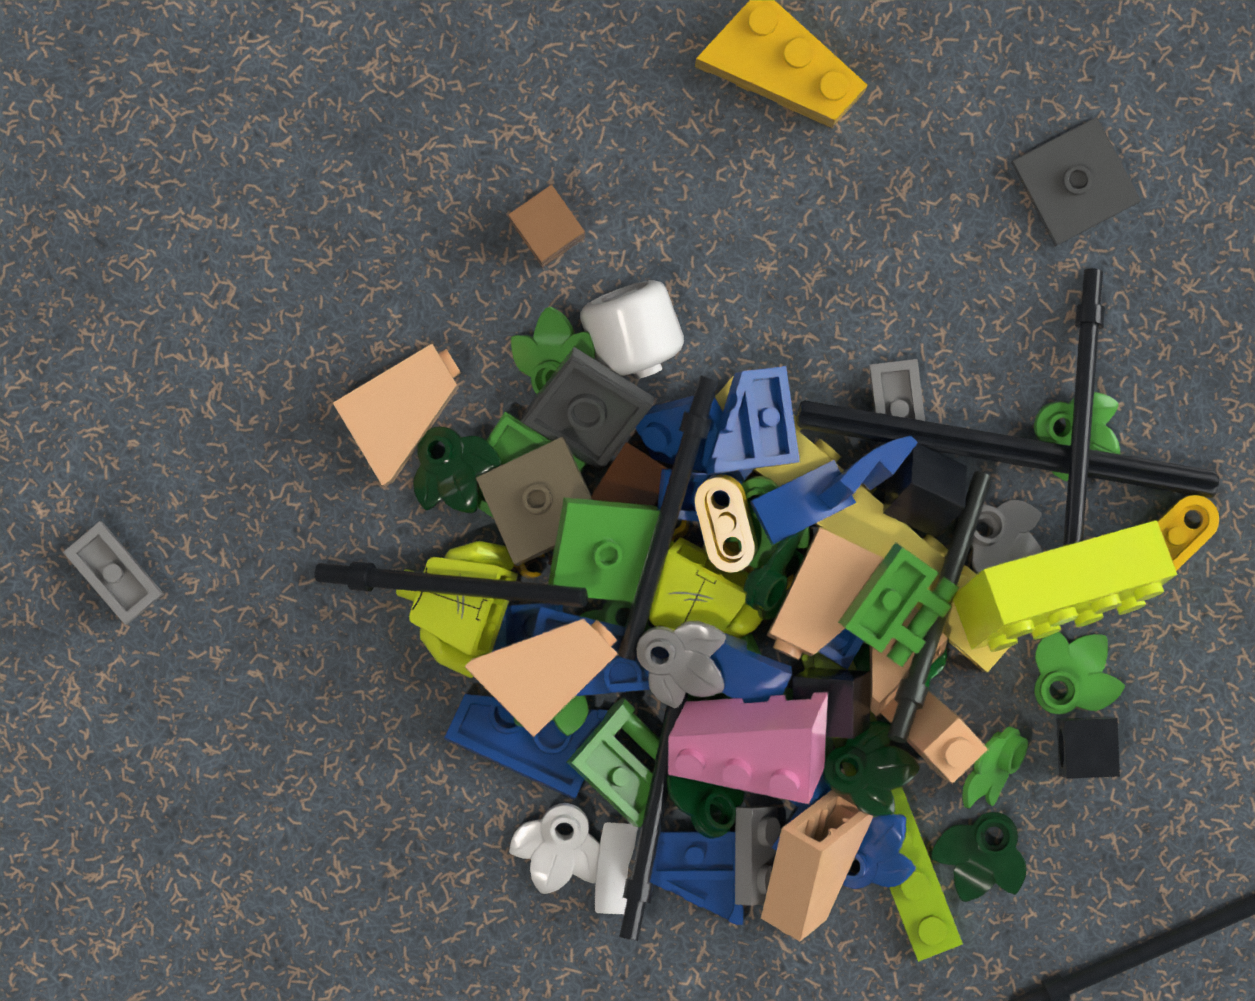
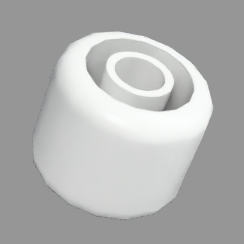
(633, 328)

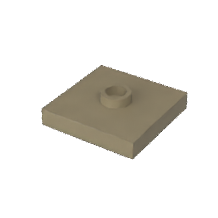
(529, 498)

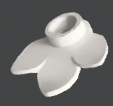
(557, 855)

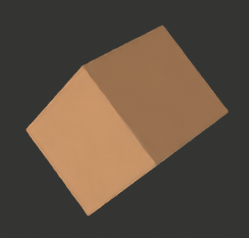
(547, 226)

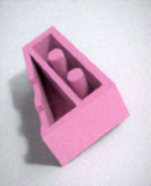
(752, 746)

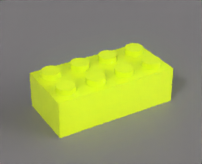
(1064, 586)

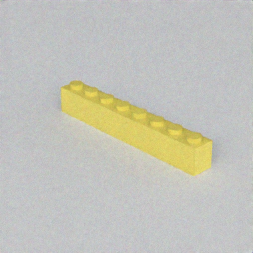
(876, 532)

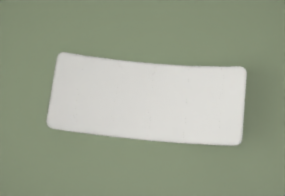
(612, 866)

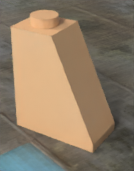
(398, 409)
(821, 594)
(544, 671)
(941, 738)
(813, 864)

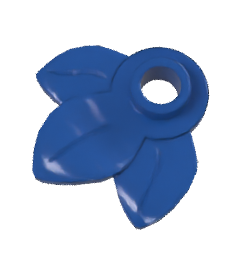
(880, 855)

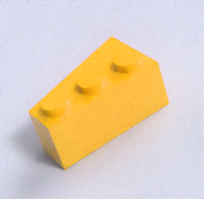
(782, 61)

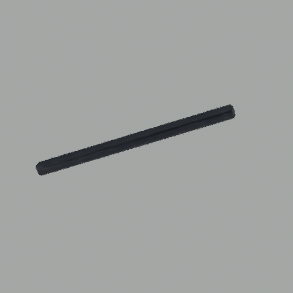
(1005, 448)

